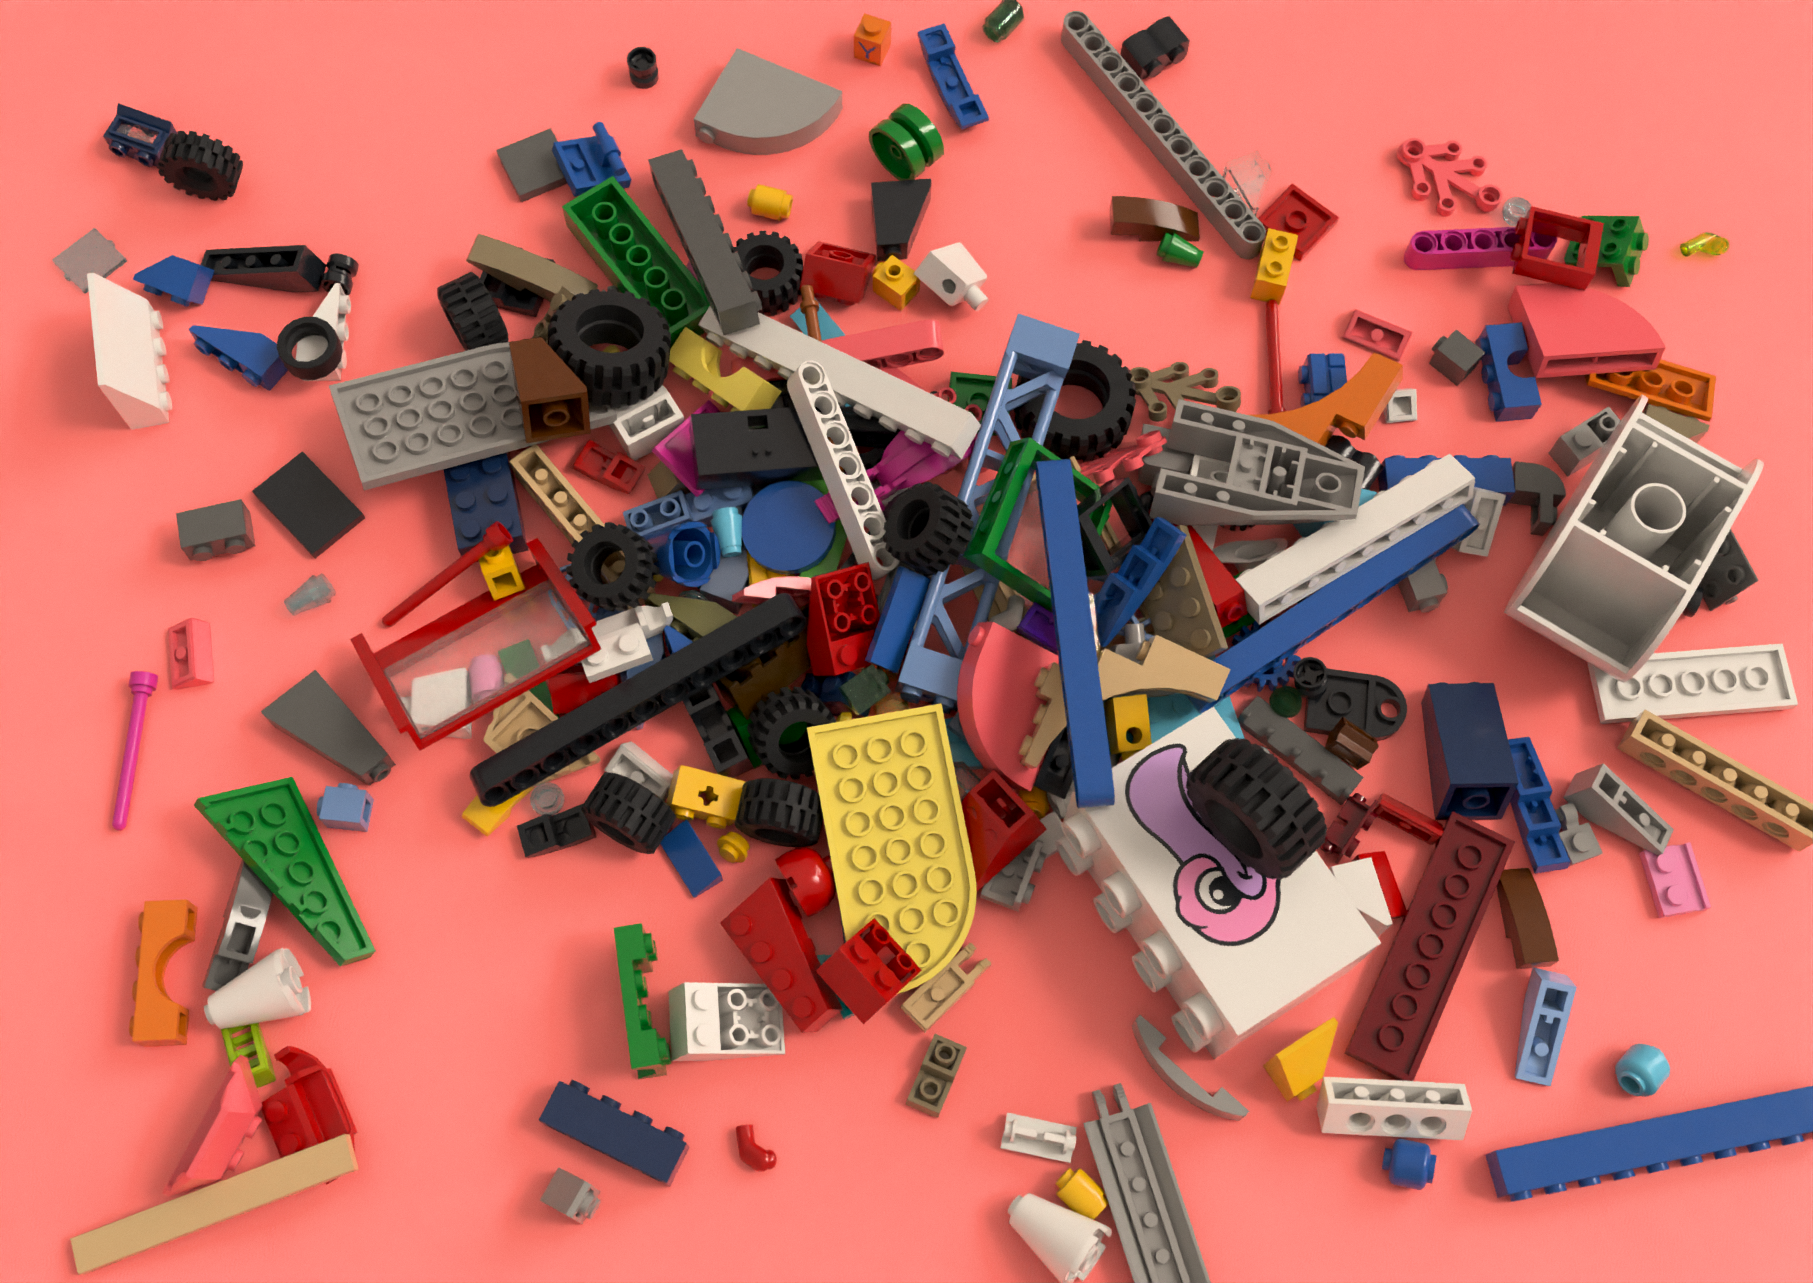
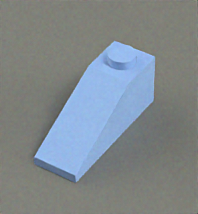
(1543, 1025)

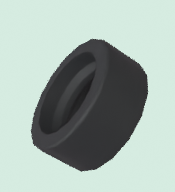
(303, 328)

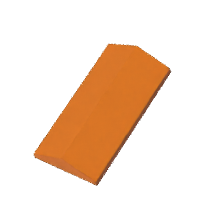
(1668, 386)

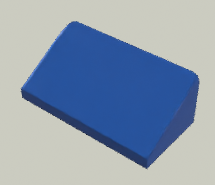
(691, 859)

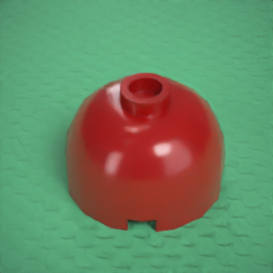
(809, 878)

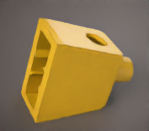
(1125, 715)

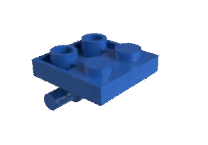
(591, 161)

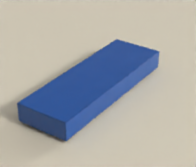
(897, 619)

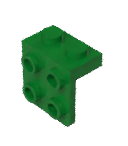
(1620, 246)

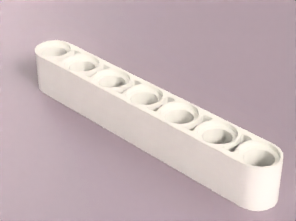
(843, 454)

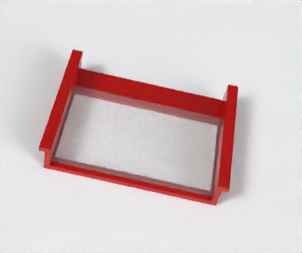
(481, 653)

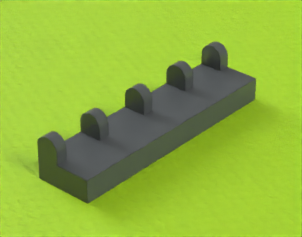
(1299, 750)

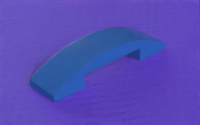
(950, 78)

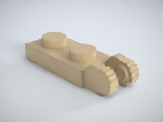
(943, 990)

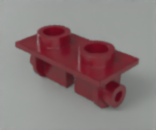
(1357, 816)

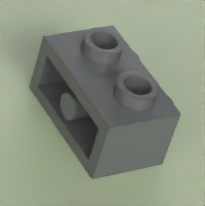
(215, 530)

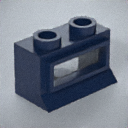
(138, 135)

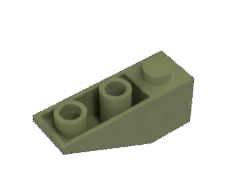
(692, 616)

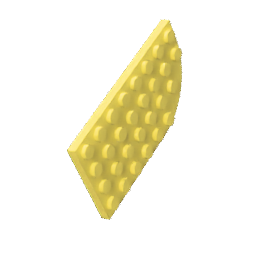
(897, 831)

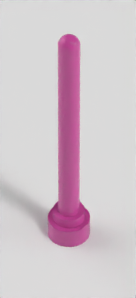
(141, 686)

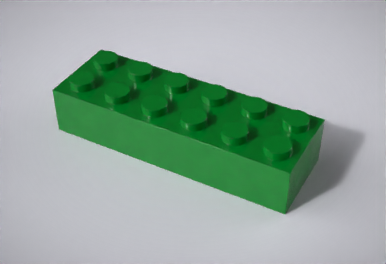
(636, 255)

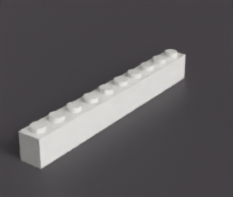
(853, 382)

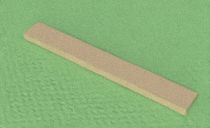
(214, 1204)

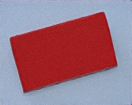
(1408, 819)
(1387, 882)

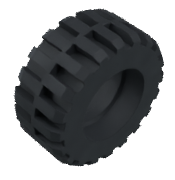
(616, 320)
(1094, 435)
(1256, 808)

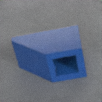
(178, 277)

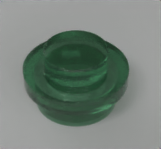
(1286, 701)

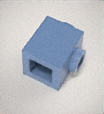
(345, 807)

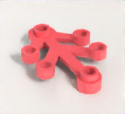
(1446, 173)
(1131, 457)

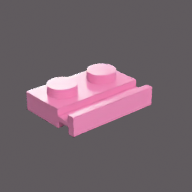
(1675, 881)

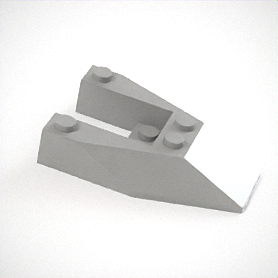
(1270, 476)

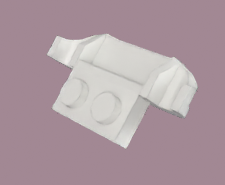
(624, 640)

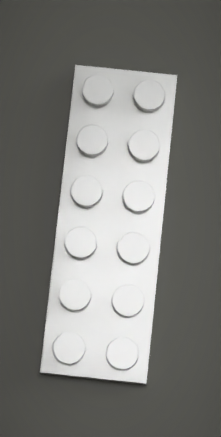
(1699, 684)

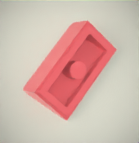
(1377, 334)
(191, 654)

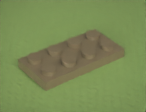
(1183, 606)

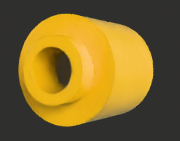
(770, 202)
(1081, 1193)

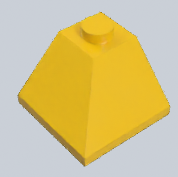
(1303, 1062)

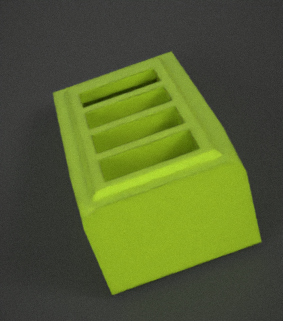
(262, 1065)

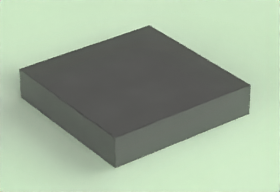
(532, 165)

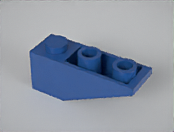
(241, 350)

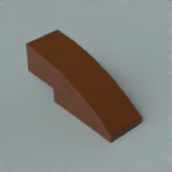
(1151, 219)
(1526, 919)

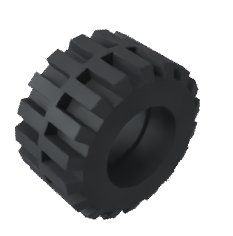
(774, 253)
(472, 312)
(928, 528)
(590, 556)
(773, 718)
(628, 813)
(779, 813)

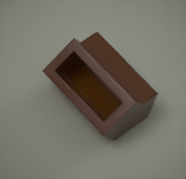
(1351, 744)

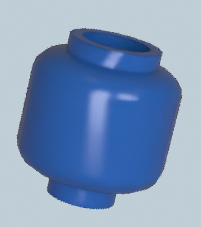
(1409, 1164)

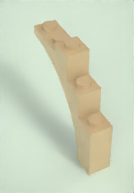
(1160, 668)

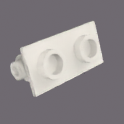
(1039, 1137)

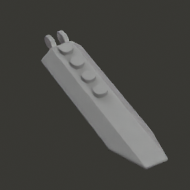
(1144, 1194)

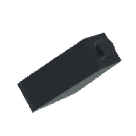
(898, 214)

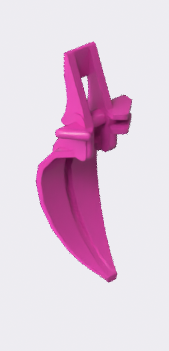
(900, 467)

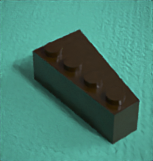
(766, 673)

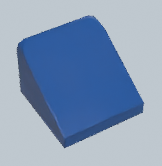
(675, 640)

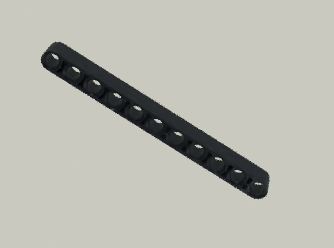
(637, 700)

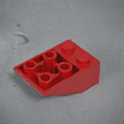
(841, 620)
(997, 826)

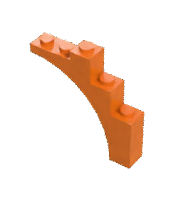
(1350, 408)

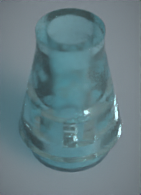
(311, 594)

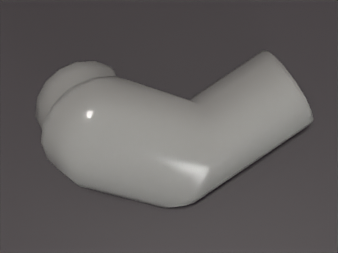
(1012, 616)

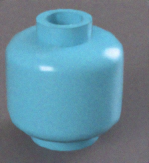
(1642, 1070)

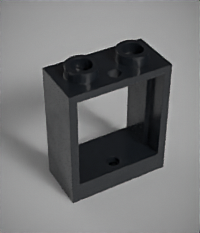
(1136, 521)

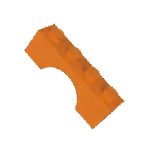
(164, 930)

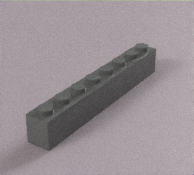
(704, 242)

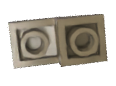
(936, 1075)

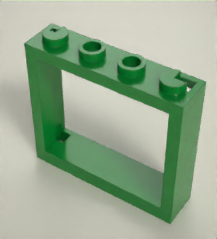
(998, 508)

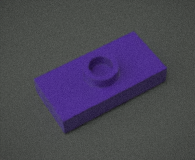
(1039, 627)

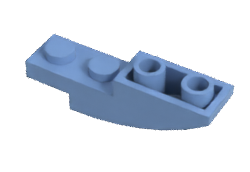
(684, 507)

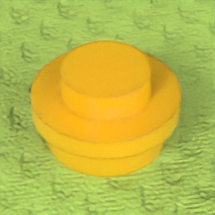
(733, 847)

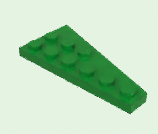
(284, 848)

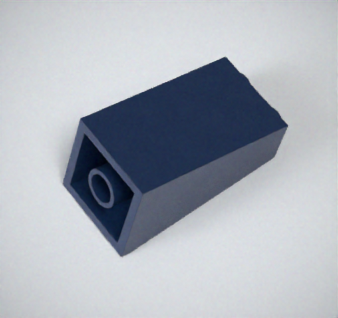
(1467, 751)

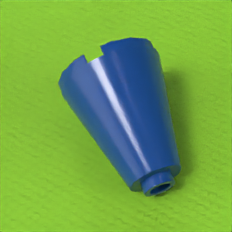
(686, 553)

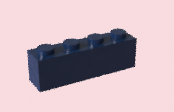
(614, 1132)

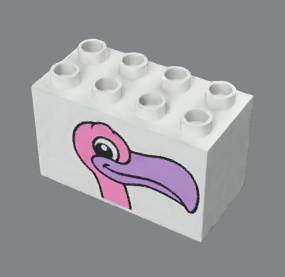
(1206, 924)

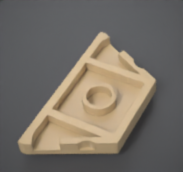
(521, 718)

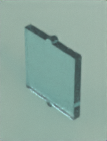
(89, 255)

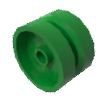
(906, 142)

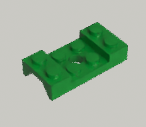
(635, 956)

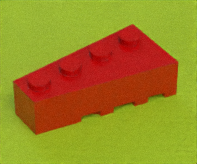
(776, 945)

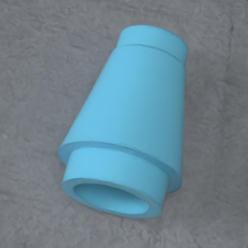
(728, 529)

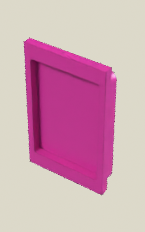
(677, 453)

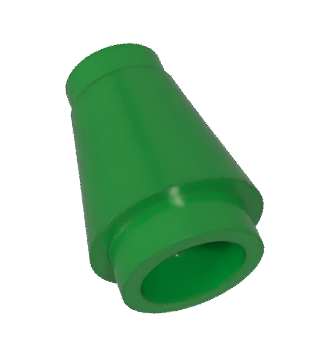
(1179, 251)

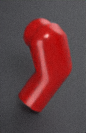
(751, 1153)

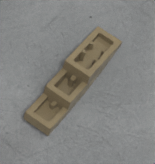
(524, 269)

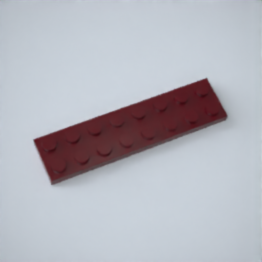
(1430, 948)

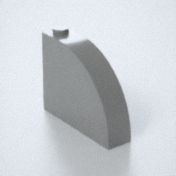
(765, 108)

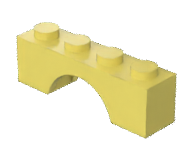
(701, 360)

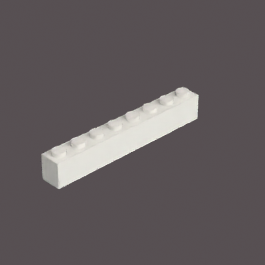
(1349, 543)

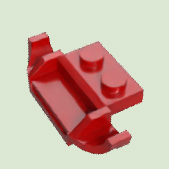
(309, 1106)

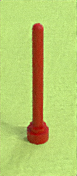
(1274, 357)
(495, 538)

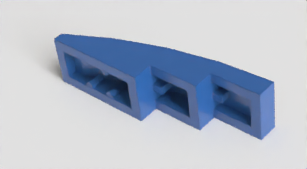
(1137, 576)
(1534, 810)

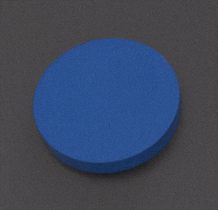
(786, 528)

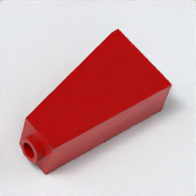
(1224, 589)

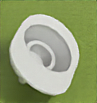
(1249, 553)

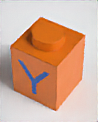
(872, 39)

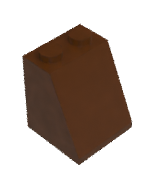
(547, 392)

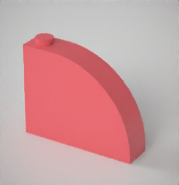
(1582, 332)
(999, 699)

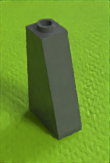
(325, 725)

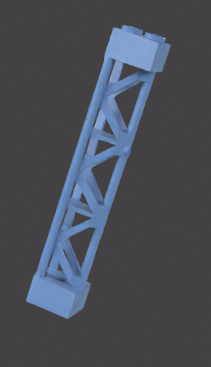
(1044, 356)

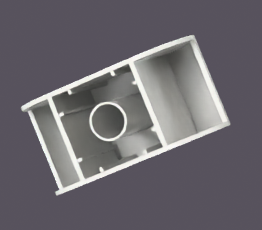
(1631, 544)

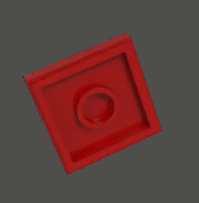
(1299, 215)

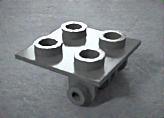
(1727, 574)

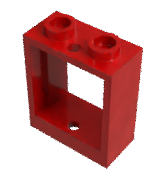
(1562, 226)

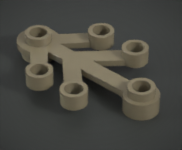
(1182, 388)

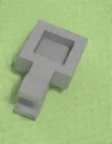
(1577, 839)

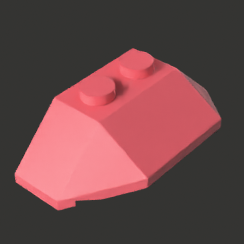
(220, 1132)

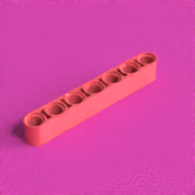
(880, 348)

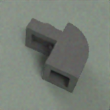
(1541, 490)

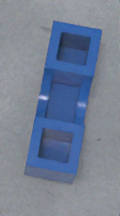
(1509, 395)

